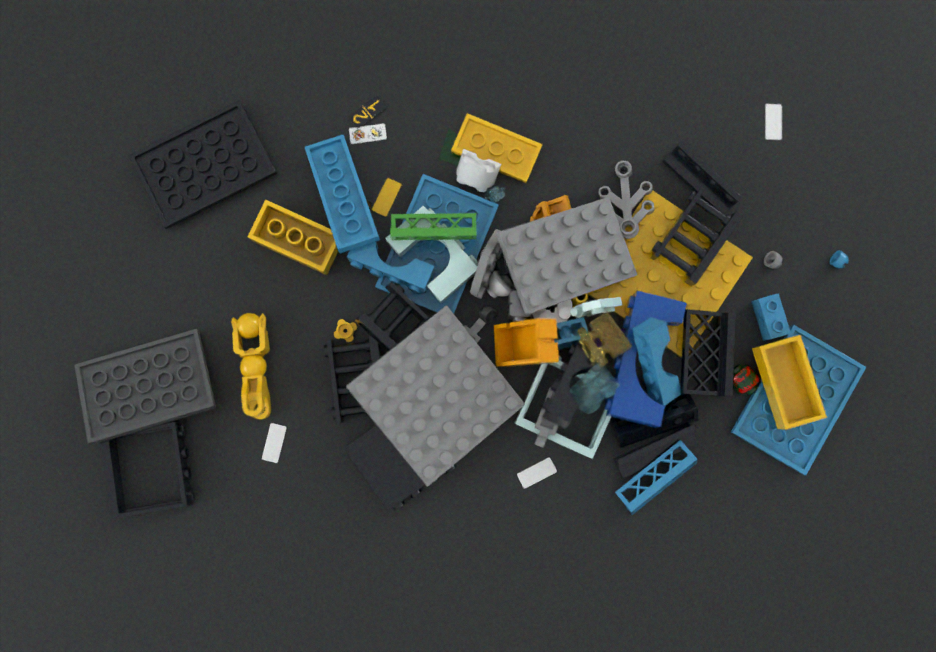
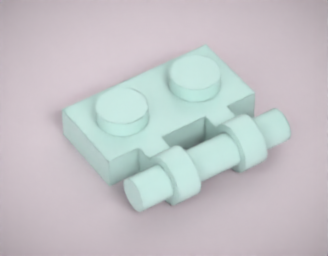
(595, 307)

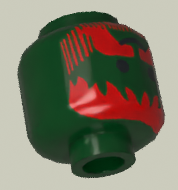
(744, 379)

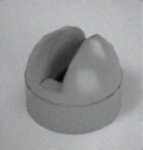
(775, 257)

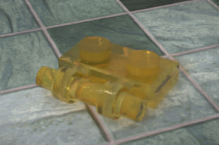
(610, 336)

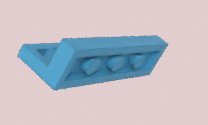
(662, 483)

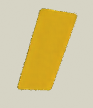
(386, 197)

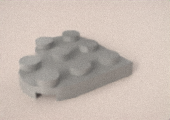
(486, 265)

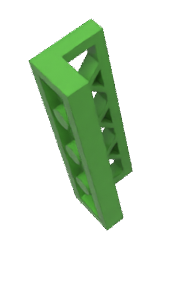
(450, 233)

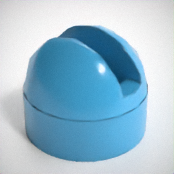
(838, 259)

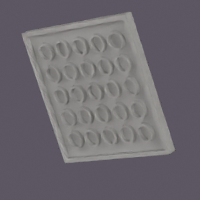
(436, 395)

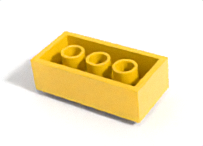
(294, 237)

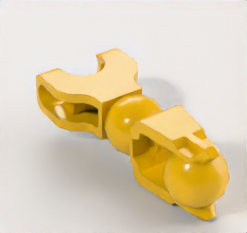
(253, 364)

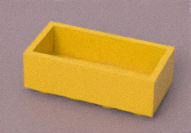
(789, 382)

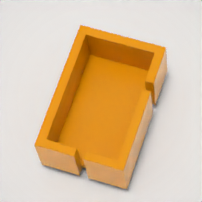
(526, 342)

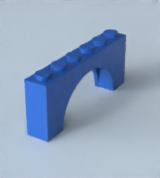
(630, 400)

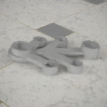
(627, 204)

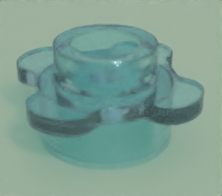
(496, 194)

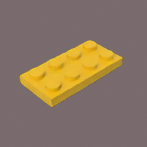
(498, 144)

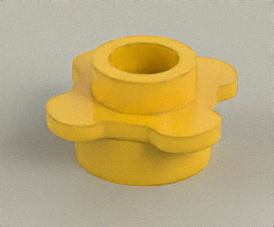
(339, 333)

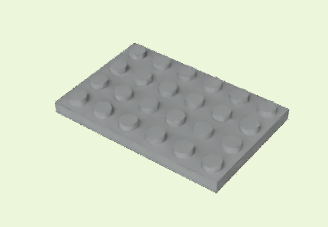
(566, 255)

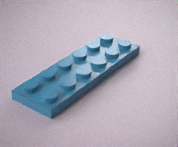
(341, 194)

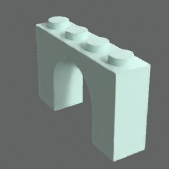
(460, 266)

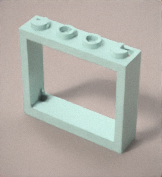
(598, 433)

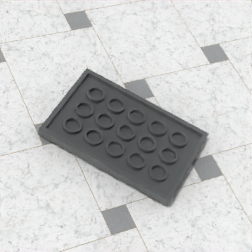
(144, 386)

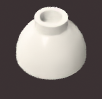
(499, 285)

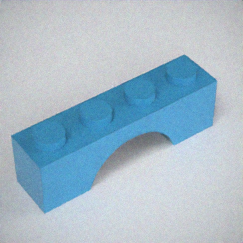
(415, 274)
(651, 341)

